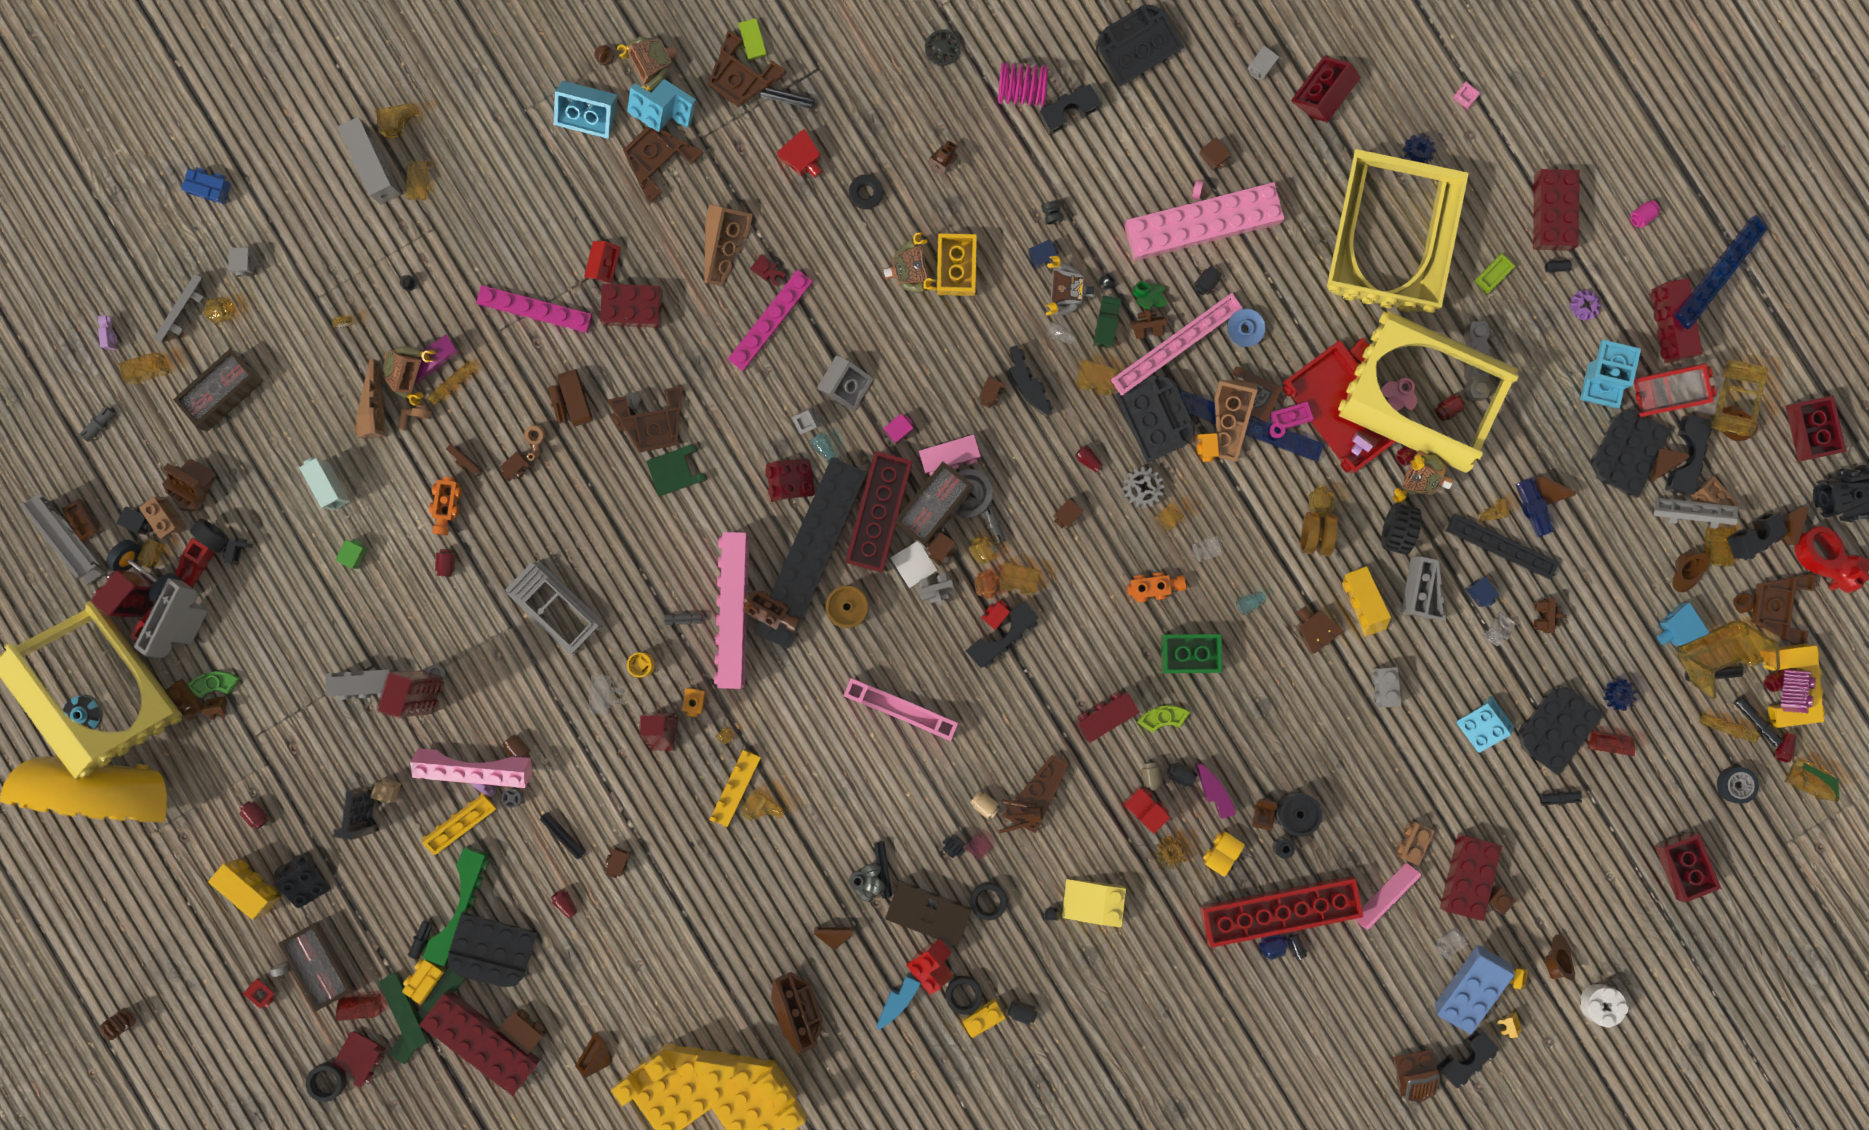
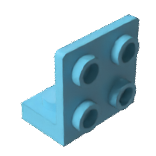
(1486, 725)

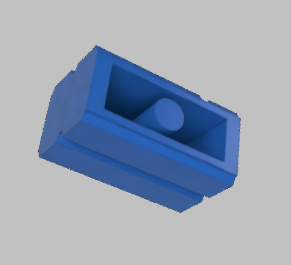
(206, 186)

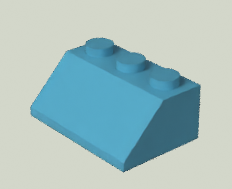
(584, 109)

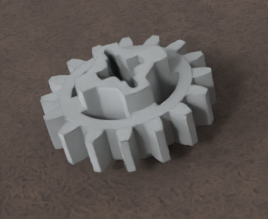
(1146, 480)

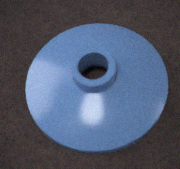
(1252, 321)

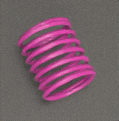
(1018, 91)

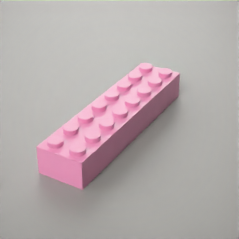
(1204, 221)
(732, 618)

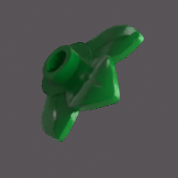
(1149, 294)

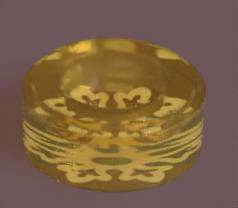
(342, 321)

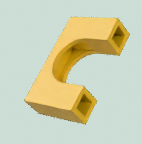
(1803, 658)

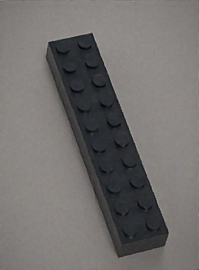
(814, 546)

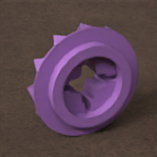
(1585, 313)

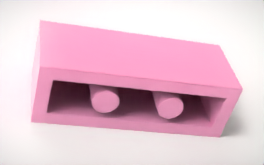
(952, 453)

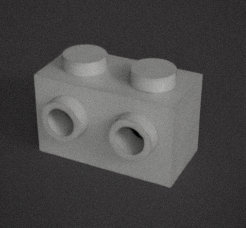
(1386, 687)

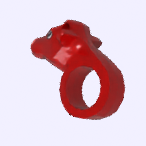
(1846, 570)

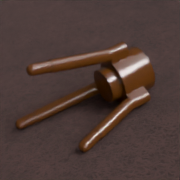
(1032, 815)

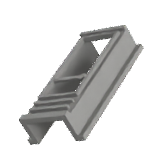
(62, 538)
(530, 581)

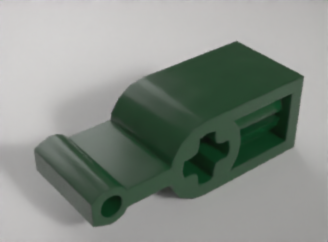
(1107, 322)

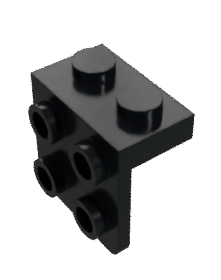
(300, 880)

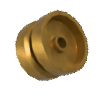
(1318, 534)
(835, 606)

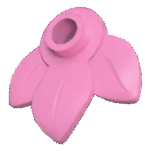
(1397, 396)

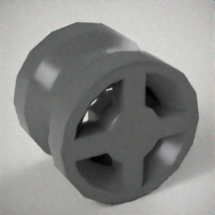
(509, 799)

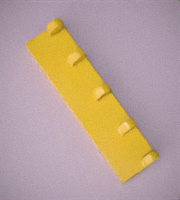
(735, 788)
(458, 824)

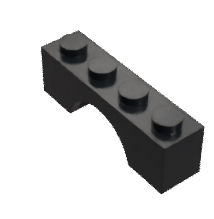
(1694, 432)
(1021, 618)

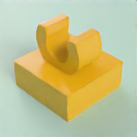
(1520, 978)
(1513, 1025)

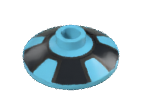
(87, 707)

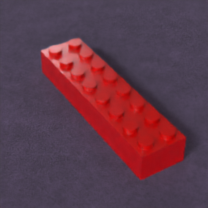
(1281, 911)

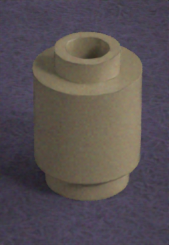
(1152, 775)

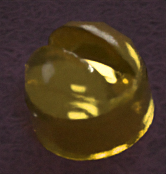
(724, 736)

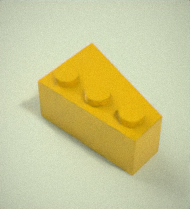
(1366, 601)

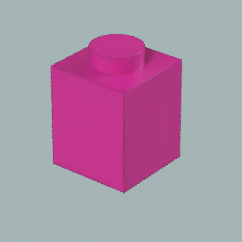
(899, 428)

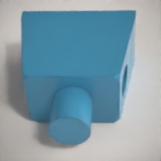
(1681, 626)

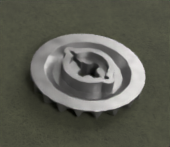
(982, 492)

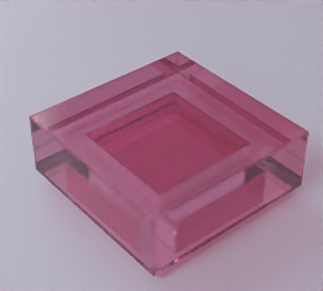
(978, 846)

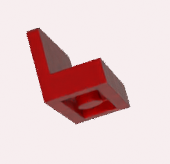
(602, 261)

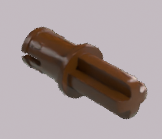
(558, 403)

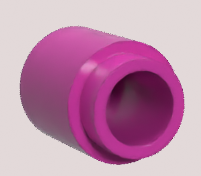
(1645, 214)

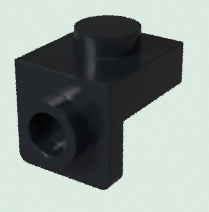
(233, 550)

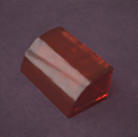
(1611, 743)
(358, 1007)

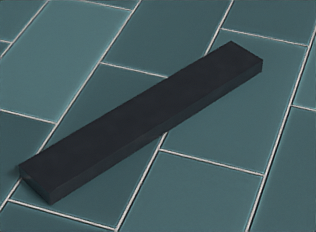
(1502, 546)

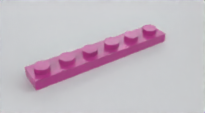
(534, 309)
(770, 320)

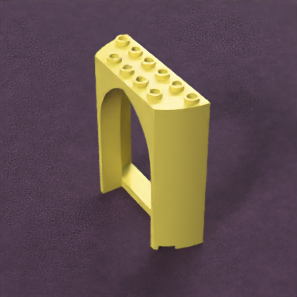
(1428, 284)
(1369, 408)
(77, 745)

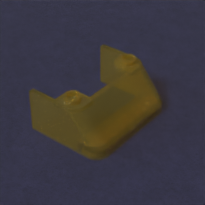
(1724, 647)

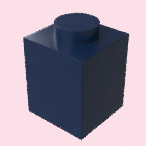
(1040, 253)
(1482, 592)

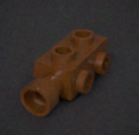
(769, 611)

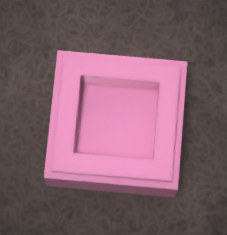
(1466, 95)

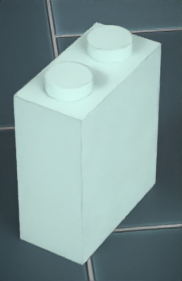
(324, 484)

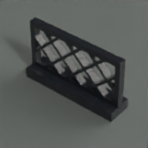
(357, 814)

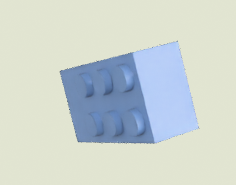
(1474, 989)

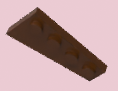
(1039, 790)

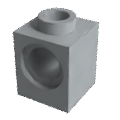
(1262, 63)
(241, 261)
(807, 419)

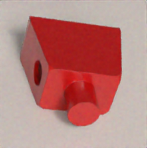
(801, 155)

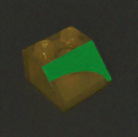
(1813, 781)

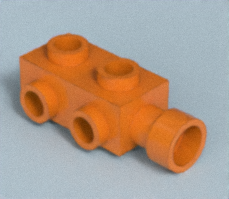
(442, 501)
(1151, 586)

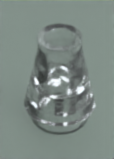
(1060, 333)

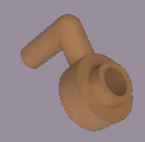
(419, 412)
(531, 439)

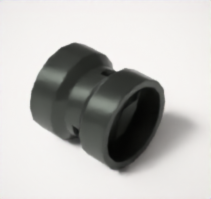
(1052, 212)

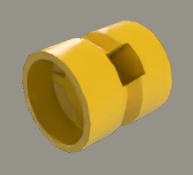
(641, 664)

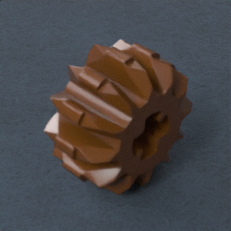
(117, 1024)

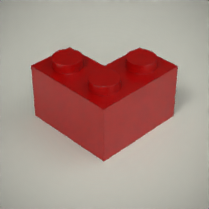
(1149, 813)
(929, 966)

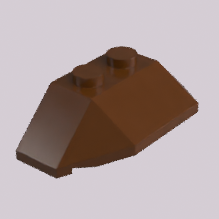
(796, 1011)

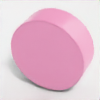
(1197, 189)

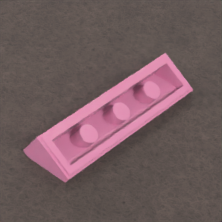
(1388, 895)

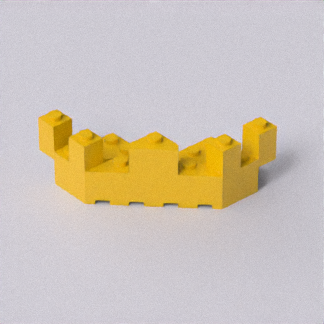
(686, 1082)

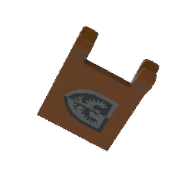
(1266, 394)

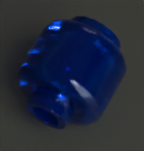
(1273, 946)

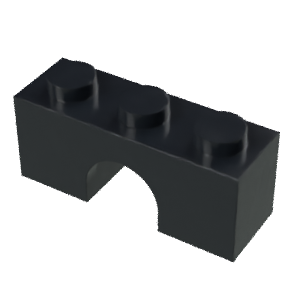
(1082, 100)
(1749, 542)
(1481, 1050)

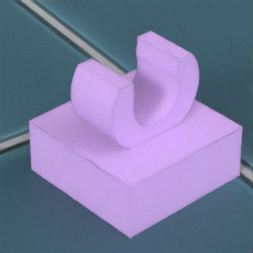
(1361, 443)

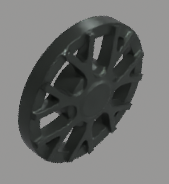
(942, 47)

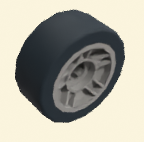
(1747, 784)

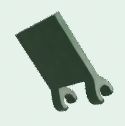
(671, 471)

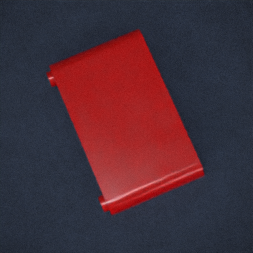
(1324, 386)

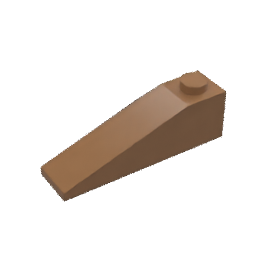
(723, 235)
(370, 414)

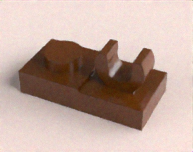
(185, 699)

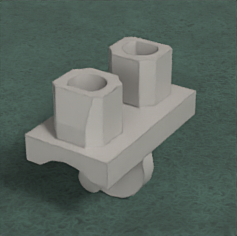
(936, 592)

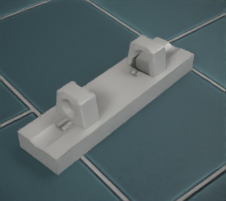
(169, 323)
(1696, 511)

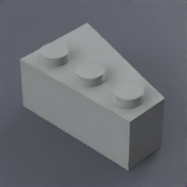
(1423, 590)
(356, 683)

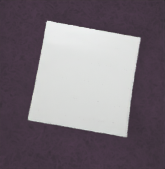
(913, 564)

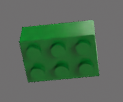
(1191, 653)

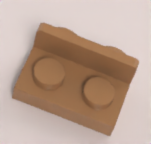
(1714, 493)
(162, 517)
(1414, 842)

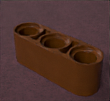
(575, 397)

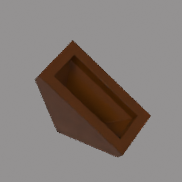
(1667, 461)
(1551, 490)
(1794, 524)
(833, 935)
(594, 1057)

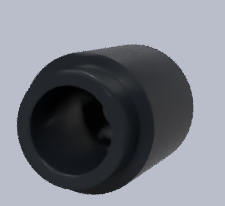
(1207, 281)
(1182, 774)
(1277, 847)
(1022, 1012)

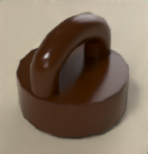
(604, 55)
(1743, 602)

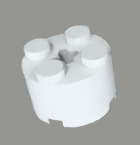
(1614, 1005)

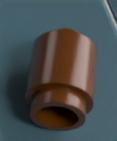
(516, 747)

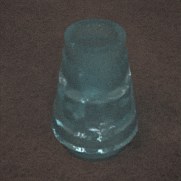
(823, 446)
(1250, 602)

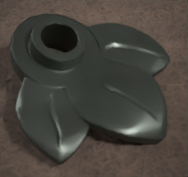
(870, 882)

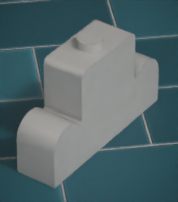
(172, 619)

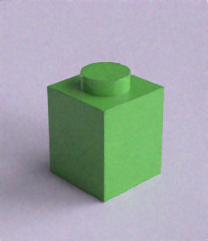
(352, 553)

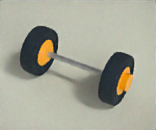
(124, 557)

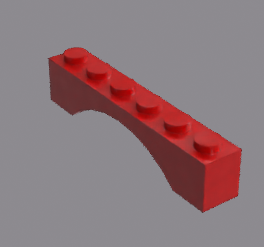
(191, 566)

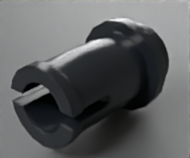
(1558, 266)
(1297, 947)

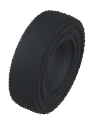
(866, 180)

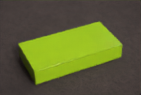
(752, 39)
(1494, 273)

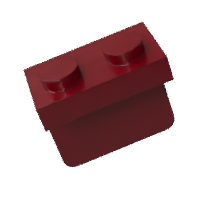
(789, 479)
(360, 1057)

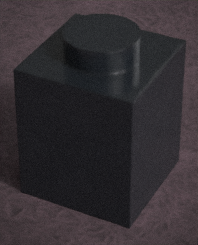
(134, 521)

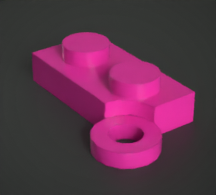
(1290, 417)

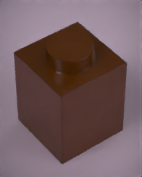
(1215, 154)
(1067, 514)
(1500, 900)

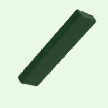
(403, 1012)

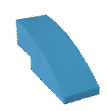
(898, 1000)

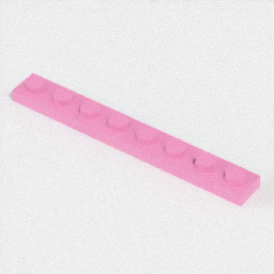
(1176, 344)

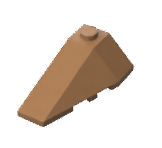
(1233, 409)

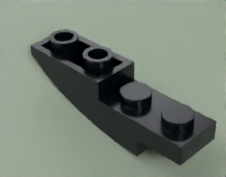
(1030, 390)

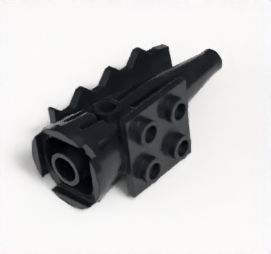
(1844, 493)

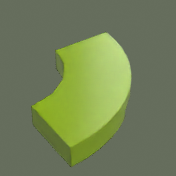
(1163, 716)

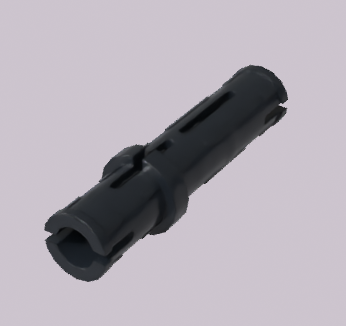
(1763, 727)

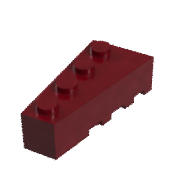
(659, 730)

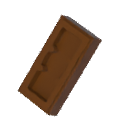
(463, 460)
(81, 520)

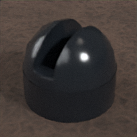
(1107, 280)
(410, 282)
(1051, 913)

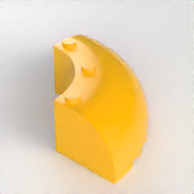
(107, 791)

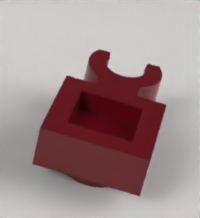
(766, 269)

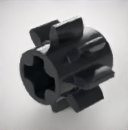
(954, 846)

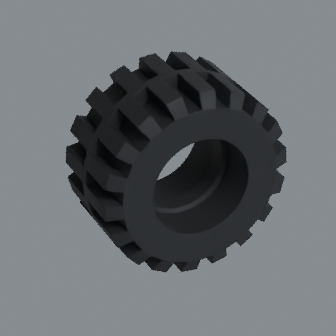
(1401, 528)

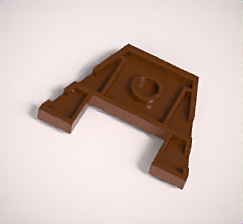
(736, 80)
(650, 152)
(651, 429)
(1775, 606)

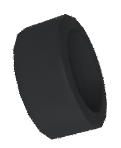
(209, 535)
(992, 915)
(964, 1010)
(311, 1086)

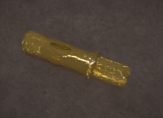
(452, 382)
(1737, 731)

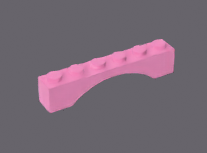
(900, 709)
(505, 772)

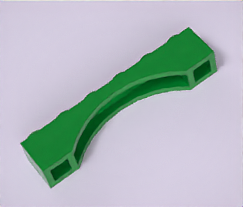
(470, 869)

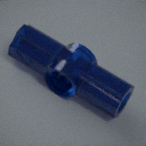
(1534, 507)

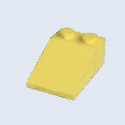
(1094, 902)

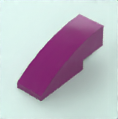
(444, 349)
(1215, 792)

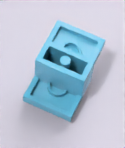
(661, 105)
(1610, 374)

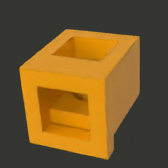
(1207, 446)
(698, 696)

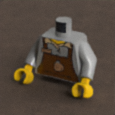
(1066, 288)

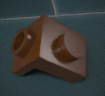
(1264, 814)

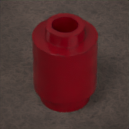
(1449, 407)
(445, 562)
(253, 815)

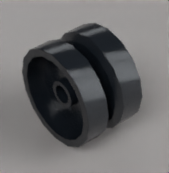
(1309, 818)

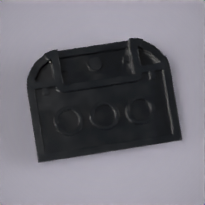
(1137, 43)
(1157, 416)
(1629, 451)
(1558, 728)
(490, 950)

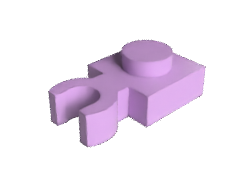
(107, 336)

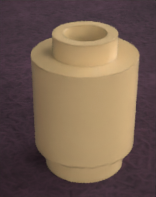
(985, 804)

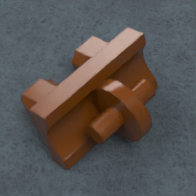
(943, 157)
(1157, 324)
(1551, 615)

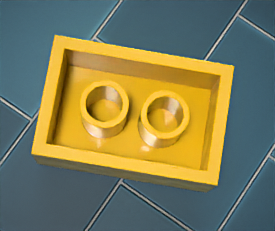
(956, 264)
(245, 888)

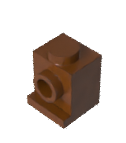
(990, 392)
(515, 467)
(617, 862)

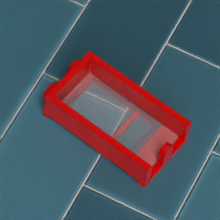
(1674, 389)

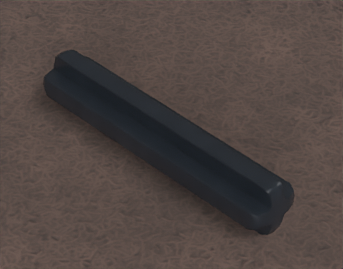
(788, 97)
(1727, 672)
(558, 831)
(881, 858)

